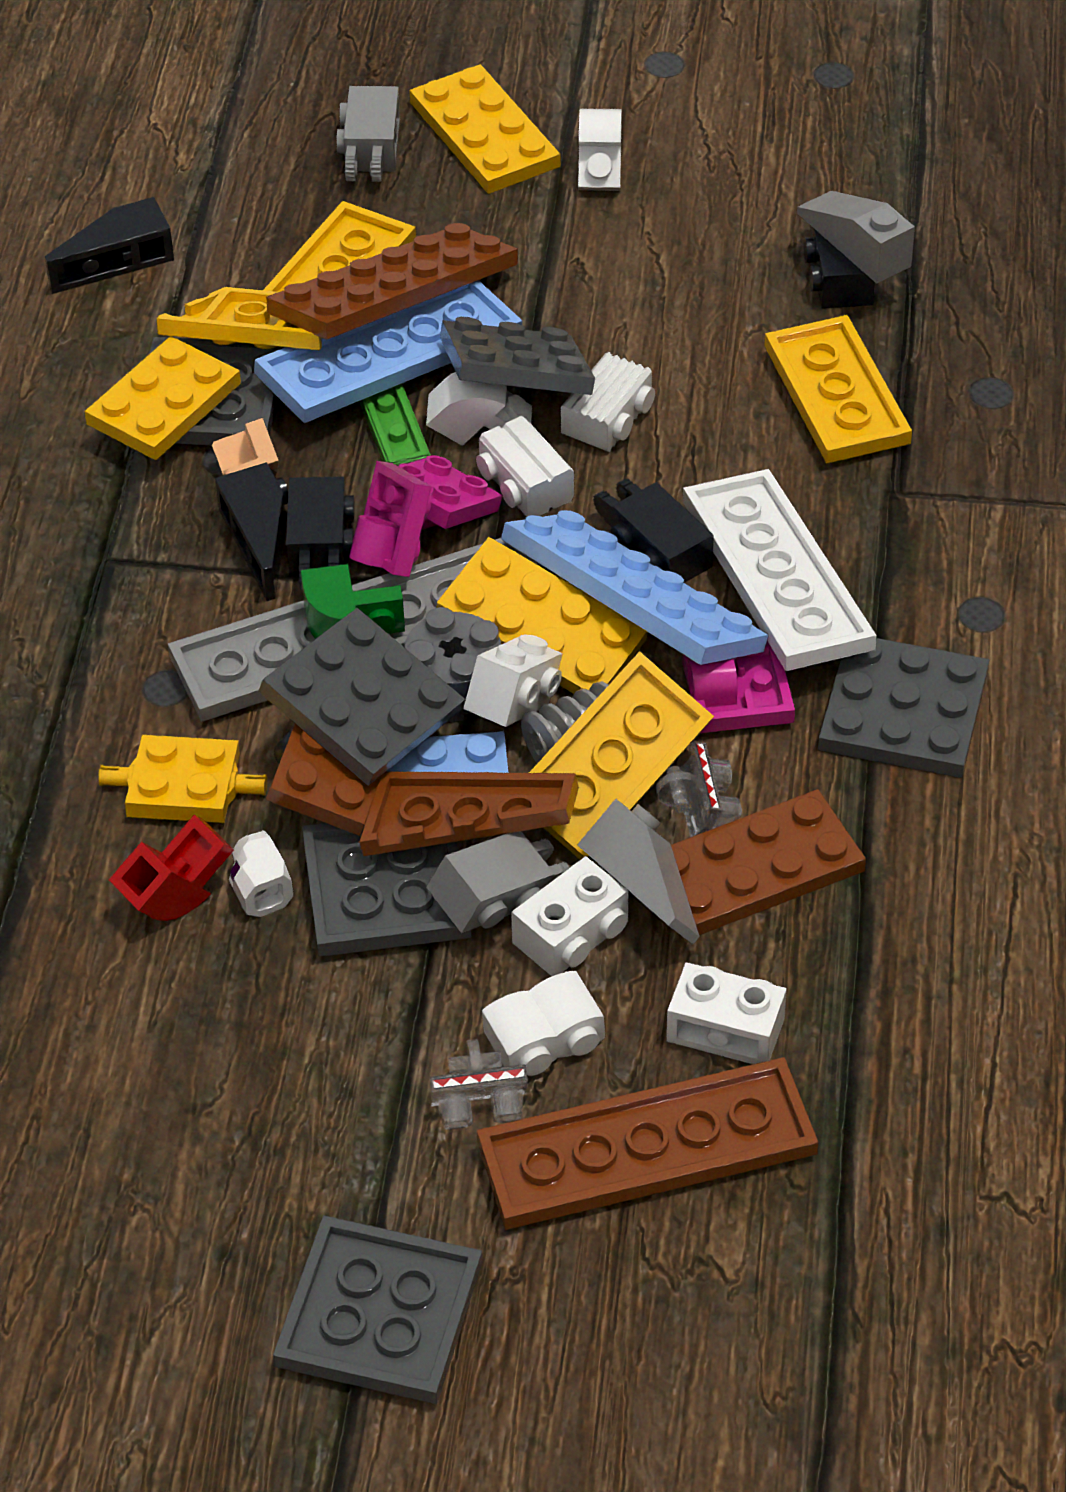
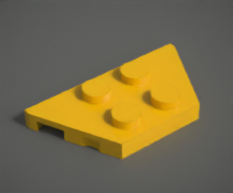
(236, 316)

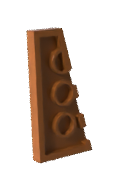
(459, 806)

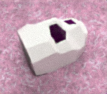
(260, 875)

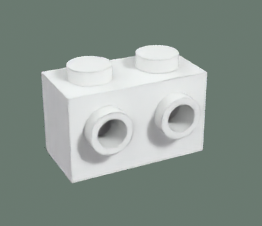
(513, 679)
(570, 917)
(726, 1014)

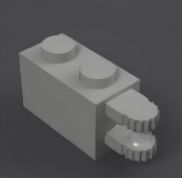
(369, 131)
(492, 879)

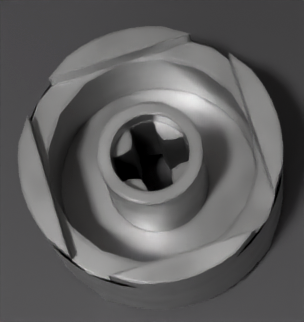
(450, 645)

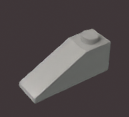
(864, 231)
(642, 862)

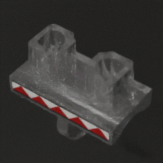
(695, 790)
(455, 1091)

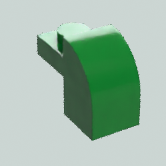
(330, 598)

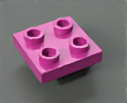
(454, 495)
(392, 520)
(741, 691)

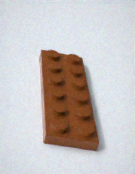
(391, 281)
(646, 1143)

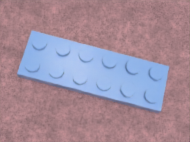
(374, 354)
(635, 588)

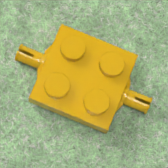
(182, 778)

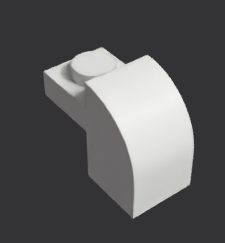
(599, 149)
(464, 407)

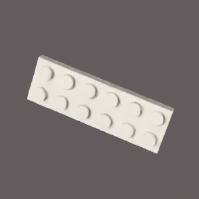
(779, 570)

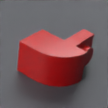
(172, 881)

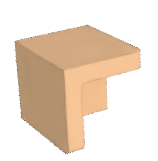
(245, 449)

